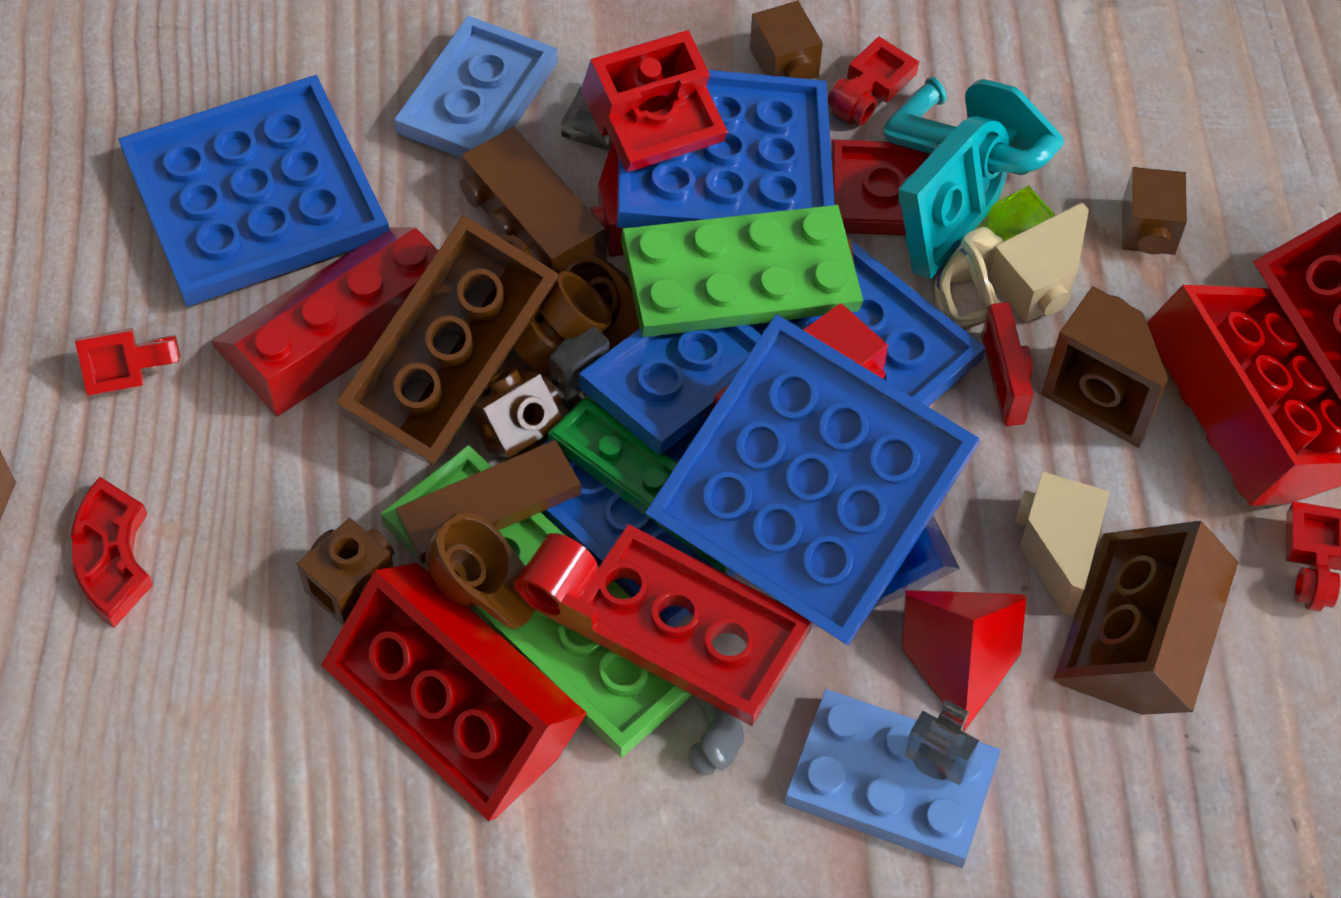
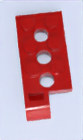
(573, 591)

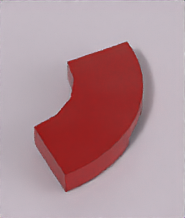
(104, 548)

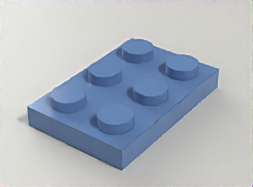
(476, 88)
(861, 779)

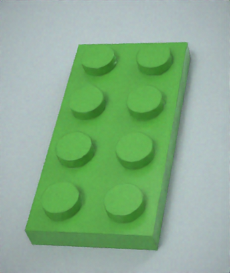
(739, 270)

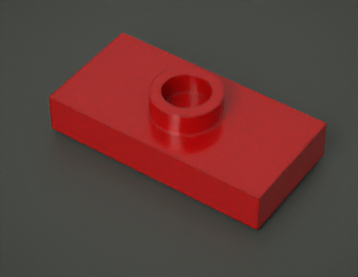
(1008, 364)

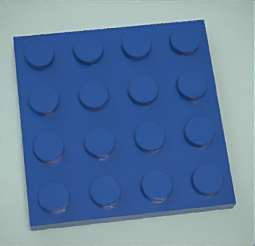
(768, 161)
(252, 189)
(813, 478)

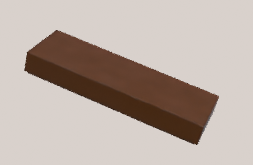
(499, 494)

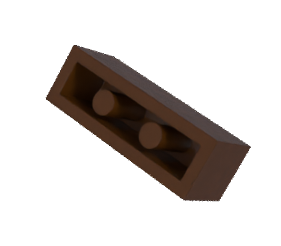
(530, 201)

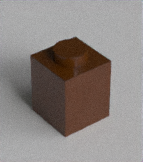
(786, 42)
(1154, 211)

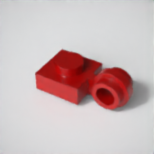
(1314, 540)

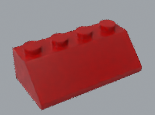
(1308, 288)
(326, 320)
(451, 688)

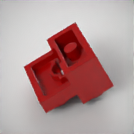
(653, 100)

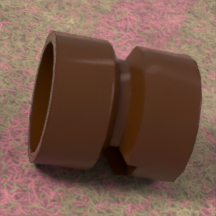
(565, 313)

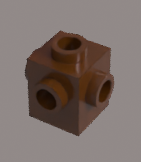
(516, 412)
(342, 566)

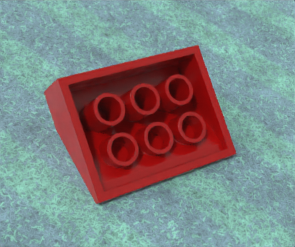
(1252, 390)

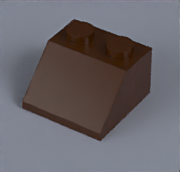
(1107, 367)

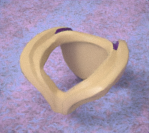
(967, 264)

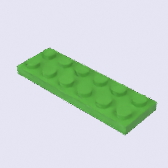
(619, 696)

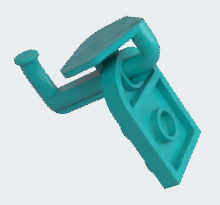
(966, 163)

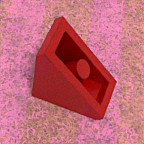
(963, 642)

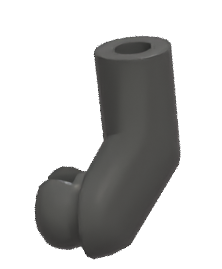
(719, 742)

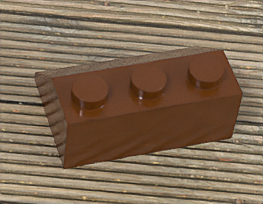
(1149, 618)

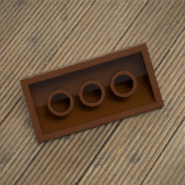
(446, 341)

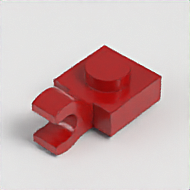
(116, 362)

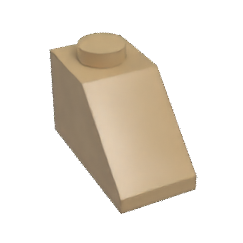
(1040, 264)
(1061, 535)

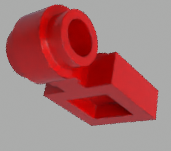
(876, 71)

